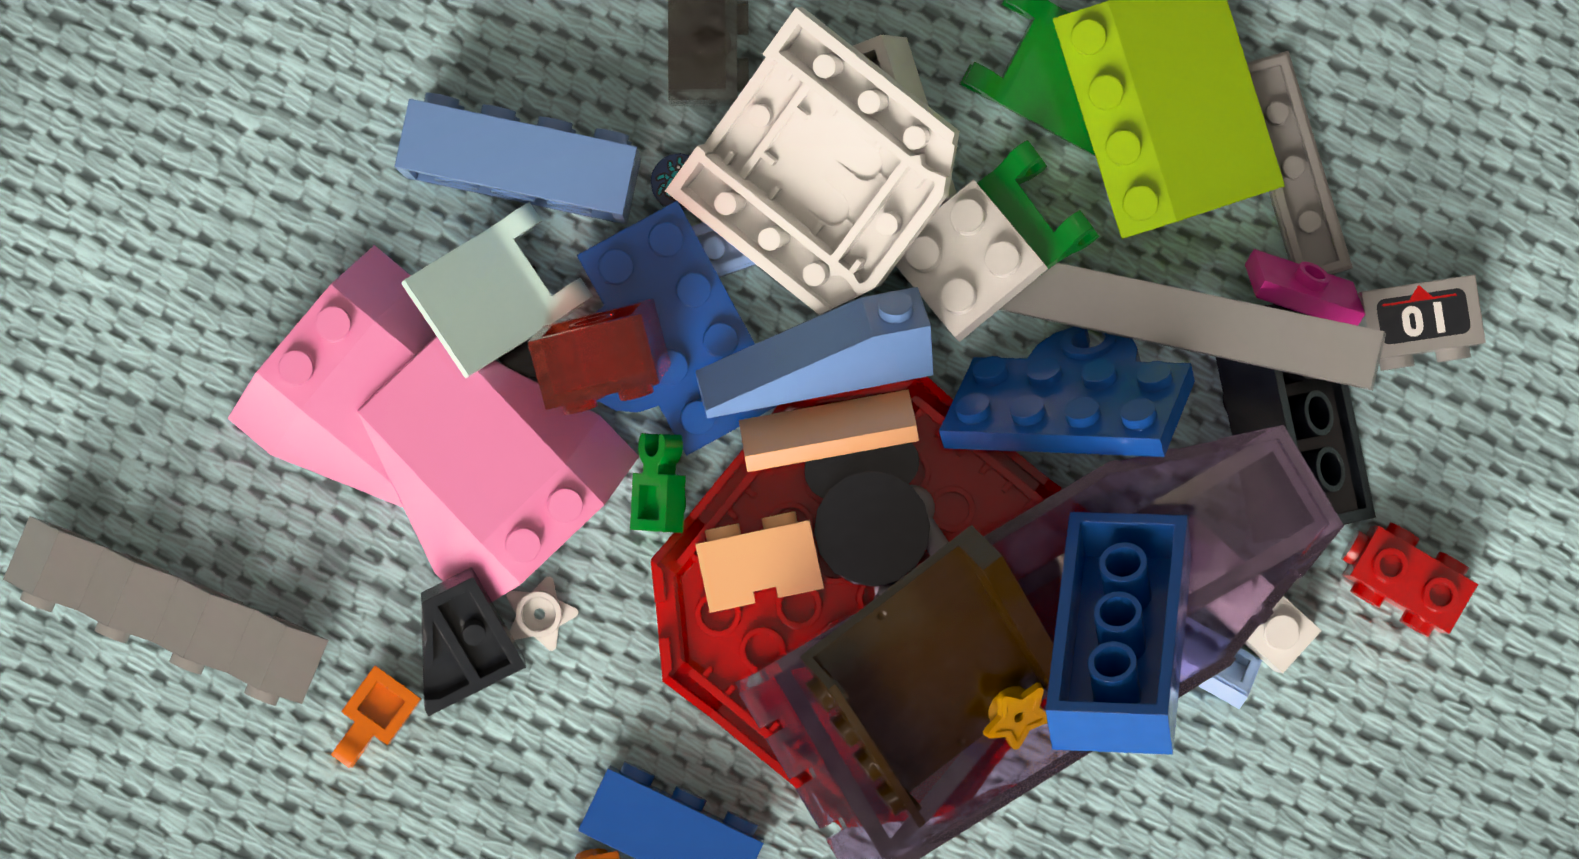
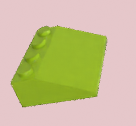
(1168, 108)

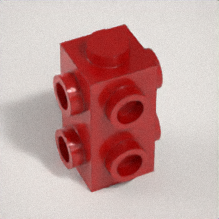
(1393, 570)

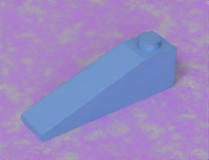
(840, 351)

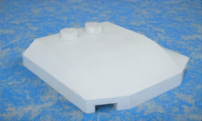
(821, 167)

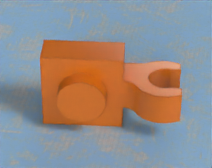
(378, 710)

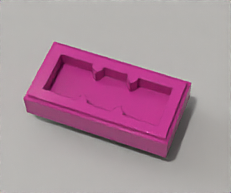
(1303, 288)

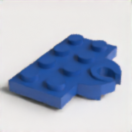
(698, 320)
(1070, 400)

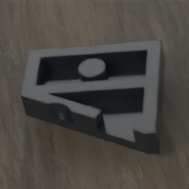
(463, 642)

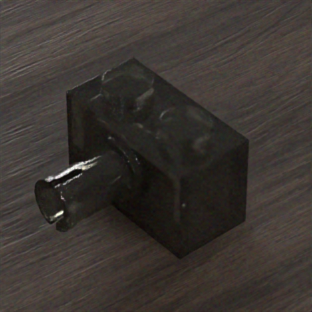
(705, 52)

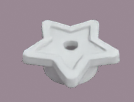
(555, 611)

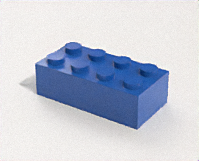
(1119, 633)

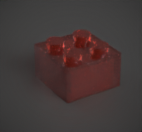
(600, 356)

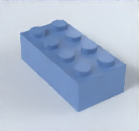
(518, 160)

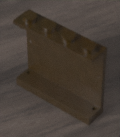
(926, 663)

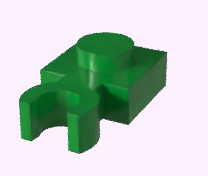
(658, 492)

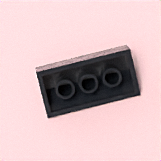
(1317, 419)

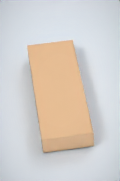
(828, 430)

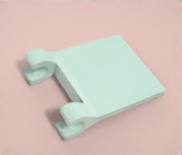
(489, 295)

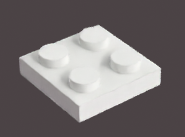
(969, 261)

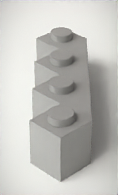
(152, 604)

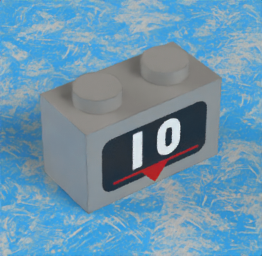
(1425, 319)

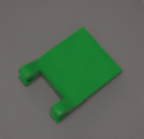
(1036, 77)
(1005, 192)

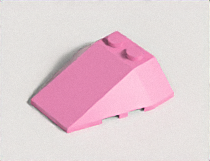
(328, 367)
(488, 467)

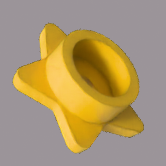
(1015, 714)

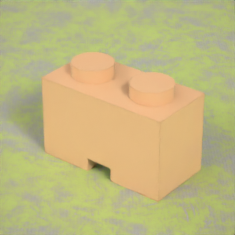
(740, 563)

